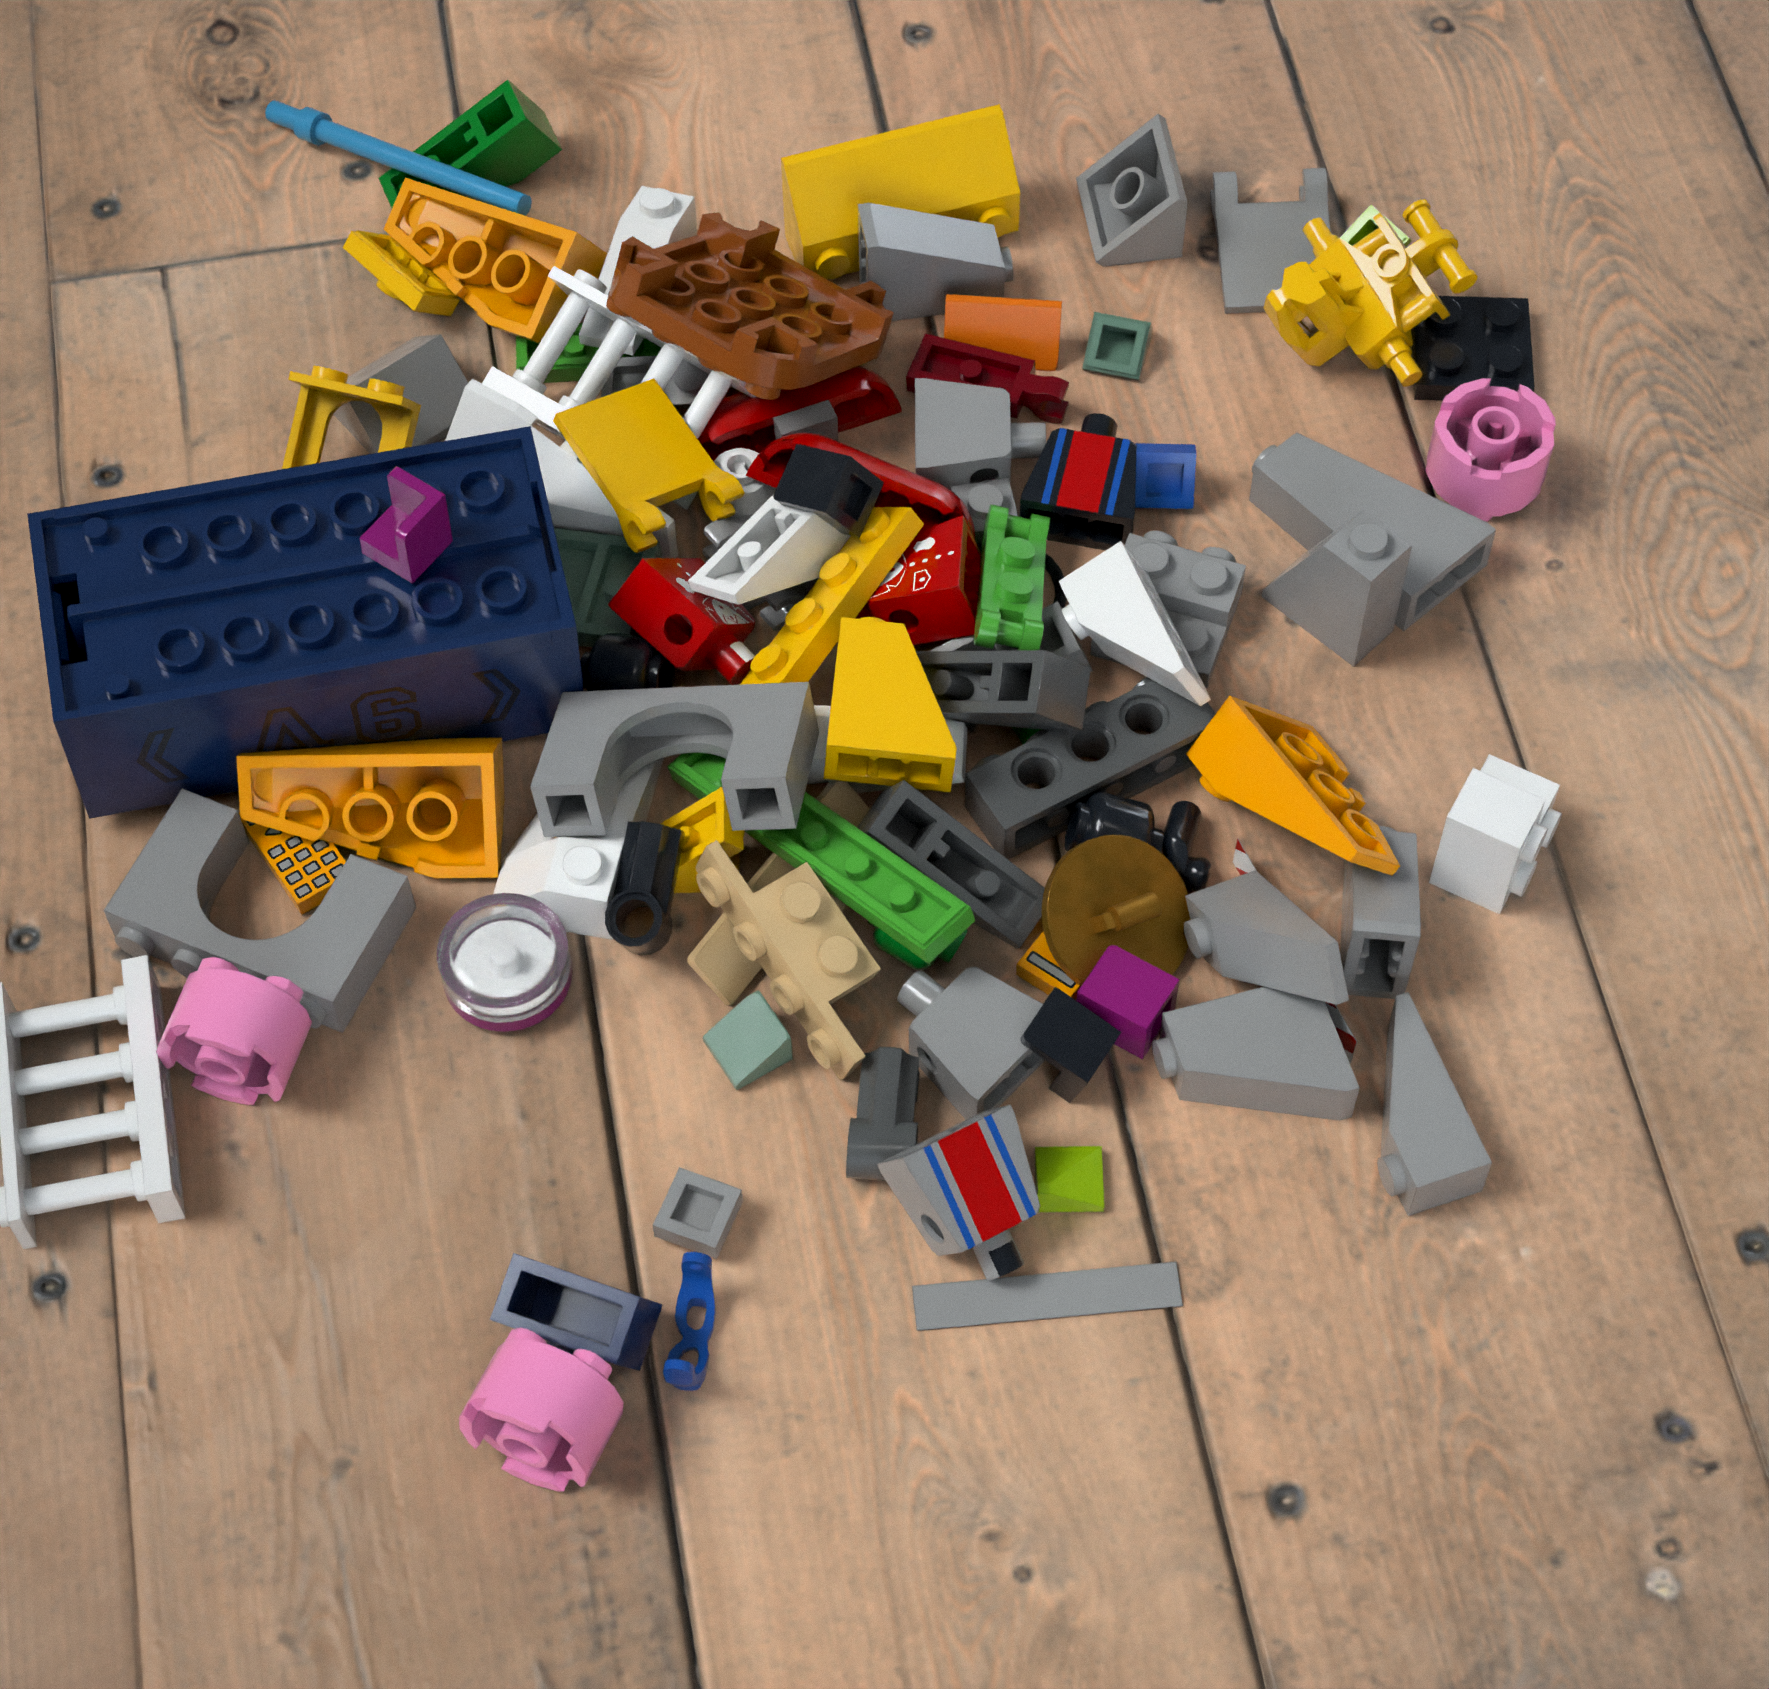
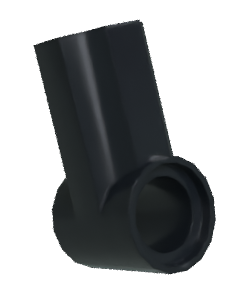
(646, 880)

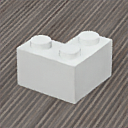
(1495, 834)

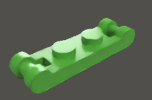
(1011, 580)

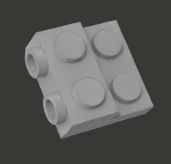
(1196, 592)

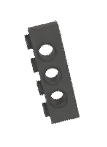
(1128, 764)

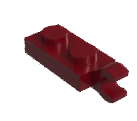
(970, 364)

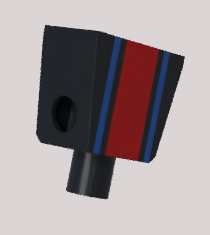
(1084, 485)

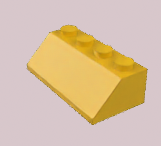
(935, 167)

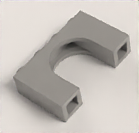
(611, 734)
(331, 956)

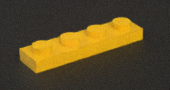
(841, 591)

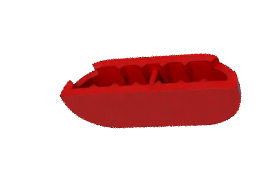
(748, 422)
(901, 487)

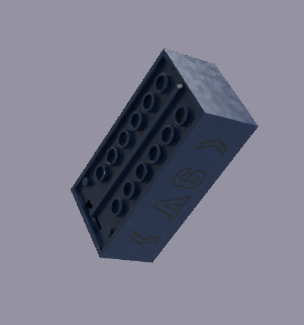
(260, 626)

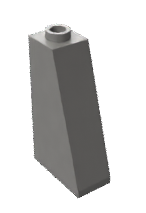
(1318, 490)

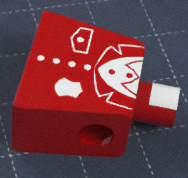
(932, 585)
(682, 623)

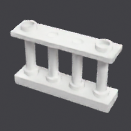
(588, 292)
(145, 1120)

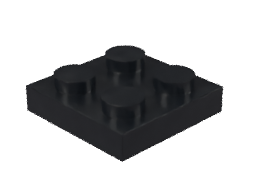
(1475, 342)

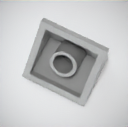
(1136, 199)
(429, 379)

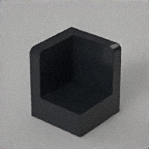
(830, 487)
(1070, 1041)

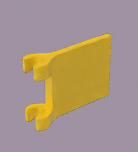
(645, 458)

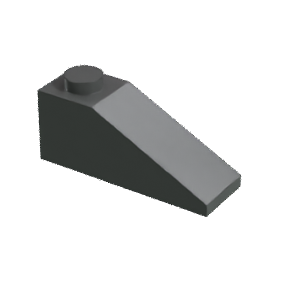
(1008, 687)
(940, 847)

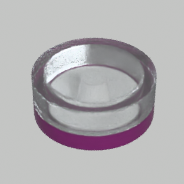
(504, 962)

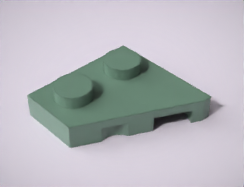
(594, 572)

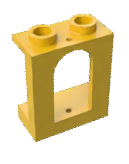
(325, 393)

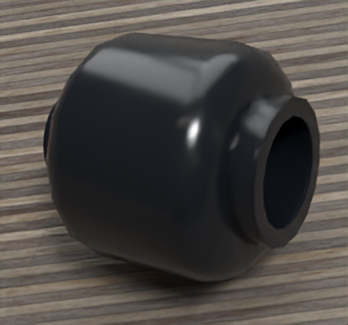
(625, 663)
(1112, 815)

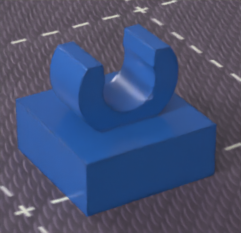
(1165, 475)

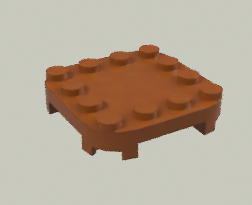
(749, 307)

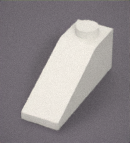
(655, 219)
(769, 554)
(1125, 617)

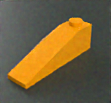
(491, 255)
(1289, 778)
(401, 801)

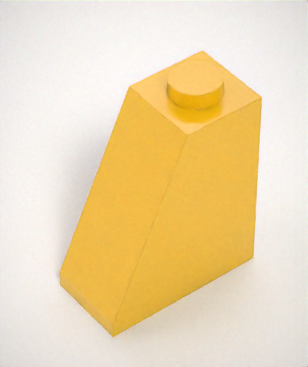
(885, 712)

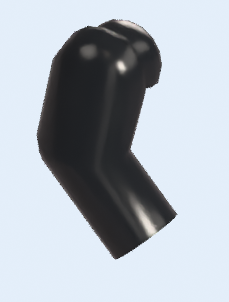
(1178, 844)

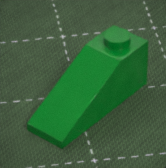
(495, 139)

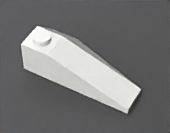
(570, 490)
(578, 872)

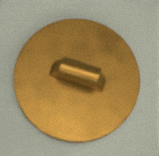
(1118, 896)

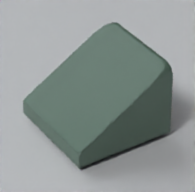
(1117, 346)
(749, 1041)

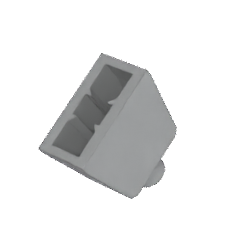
(968, 433)
(970, 1037)

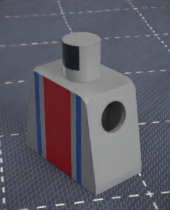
(968, 1188)

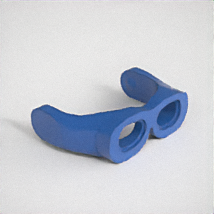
(694, 1291)

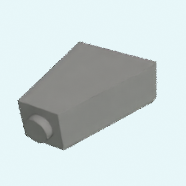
(927, 256)
(1346, 587)
(1381, 922)
(1258, 1054)

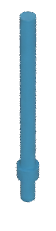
(319, 128)

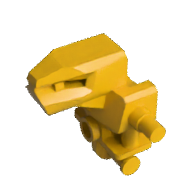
(1368, 292)

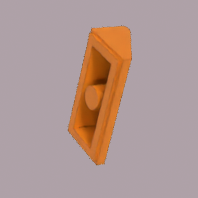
(1007, 325)

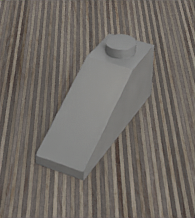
(1264, 939)
(1427, 1135)

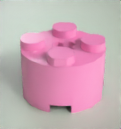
(1490, 448)
(236, 1032)
(543, 1410)

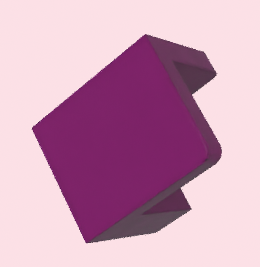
(411, 529)
(1129, 997)

